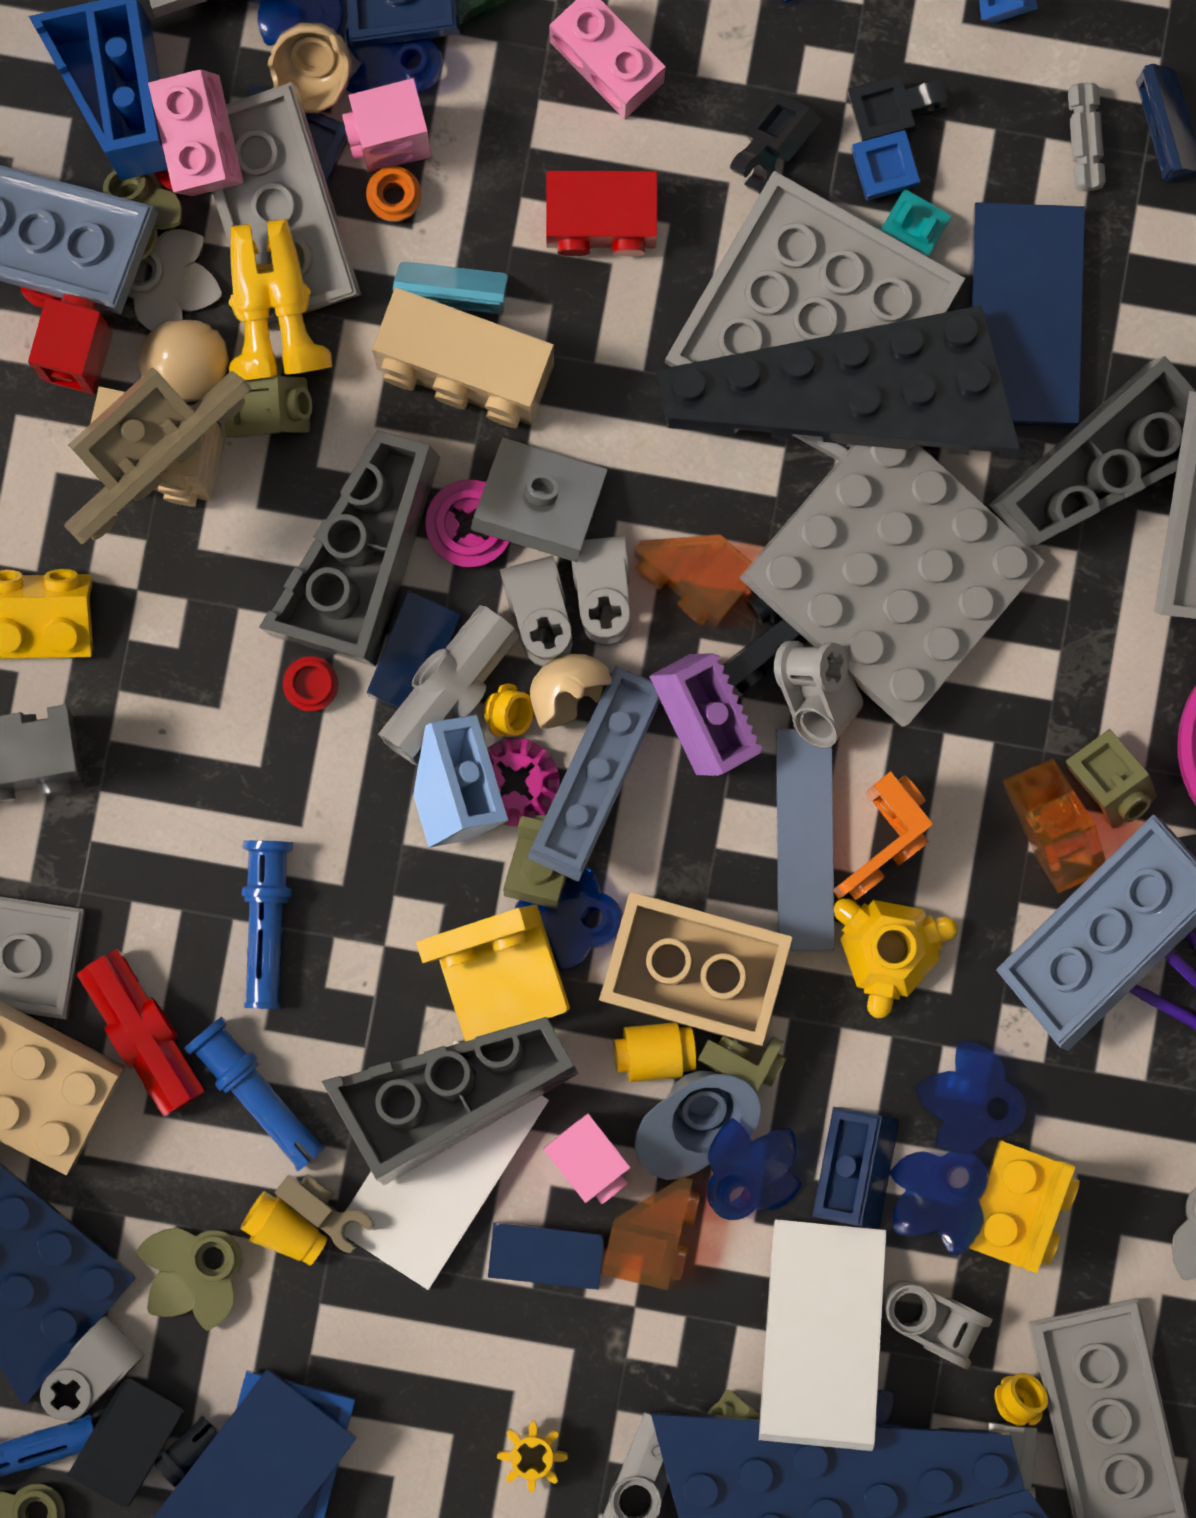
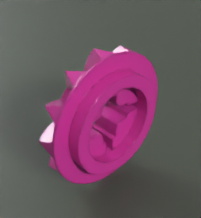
(443, 526)
(542, 781)

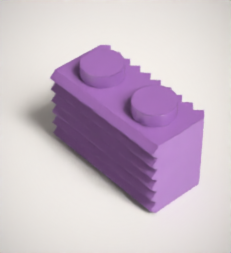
(705, 714)

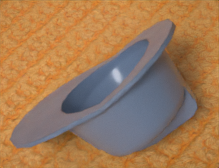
(680, 1129)

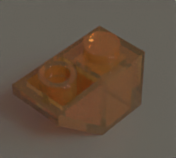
(697, 569)
(1056, 824)
(647, 1236)

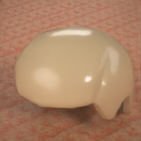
(314, 61)
(186, 356)
(561, 686)

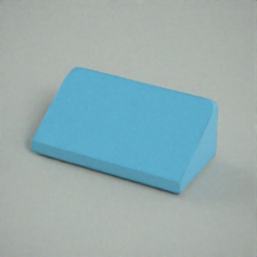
(454, 286)

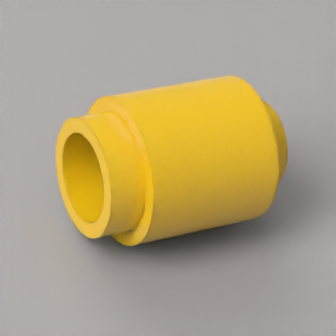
(655, 1052)

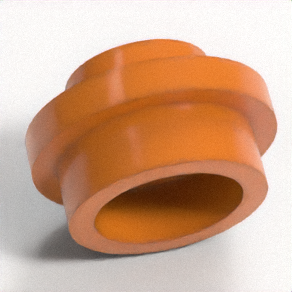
(393, 177)

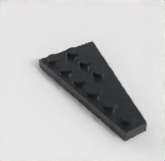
(870, 386)

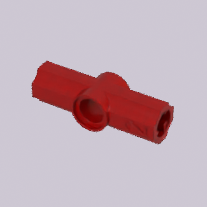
(141, 1032)

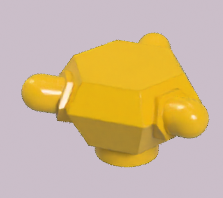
(890, 948)

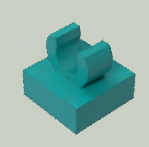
(916, 223)

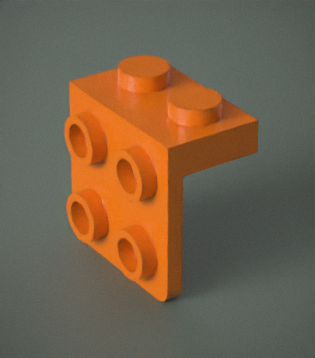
(899, 805)

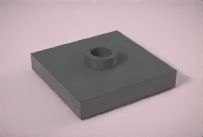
(539, 499)

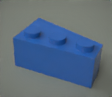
(107, 62)

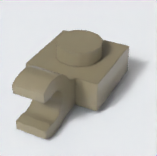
(312, 1201)

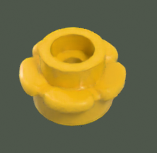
(508, 711)
(1021, 1399)

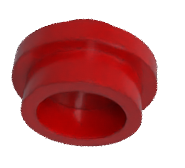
(310, 684)

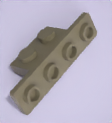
(142, 438)

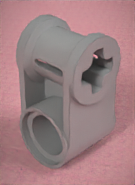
(603, 580)
(538, 603)
(821, 692)
(942, 1326)
(96, 1364)

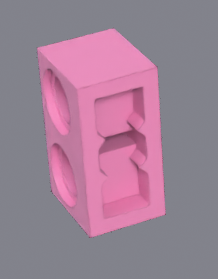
(607, 54)
(387, 126)
(195, 133)
(588, 1160)

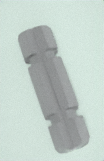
(1086, 136)

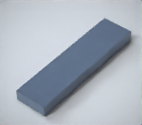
(596, 774)
(804, 842)

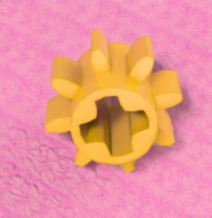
(532, 1472)

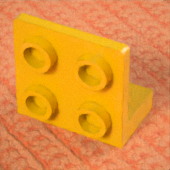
(498, 971)
(1023, 1206)

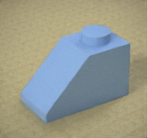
(456, 783)

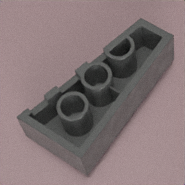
(1104, 459)
(356, 564)
(38, 753)
(436, 1099)

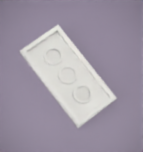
(432, 1205)
(823, 1335)

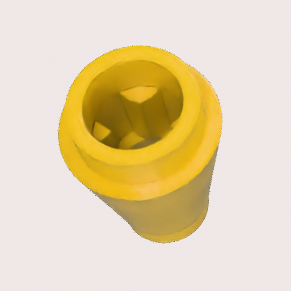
(283, 1229)

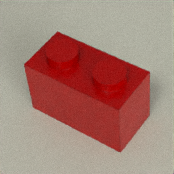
(601, 211)
(70, 344)

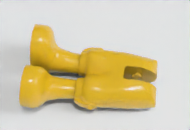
(266, 287)

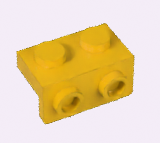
(45, 615)

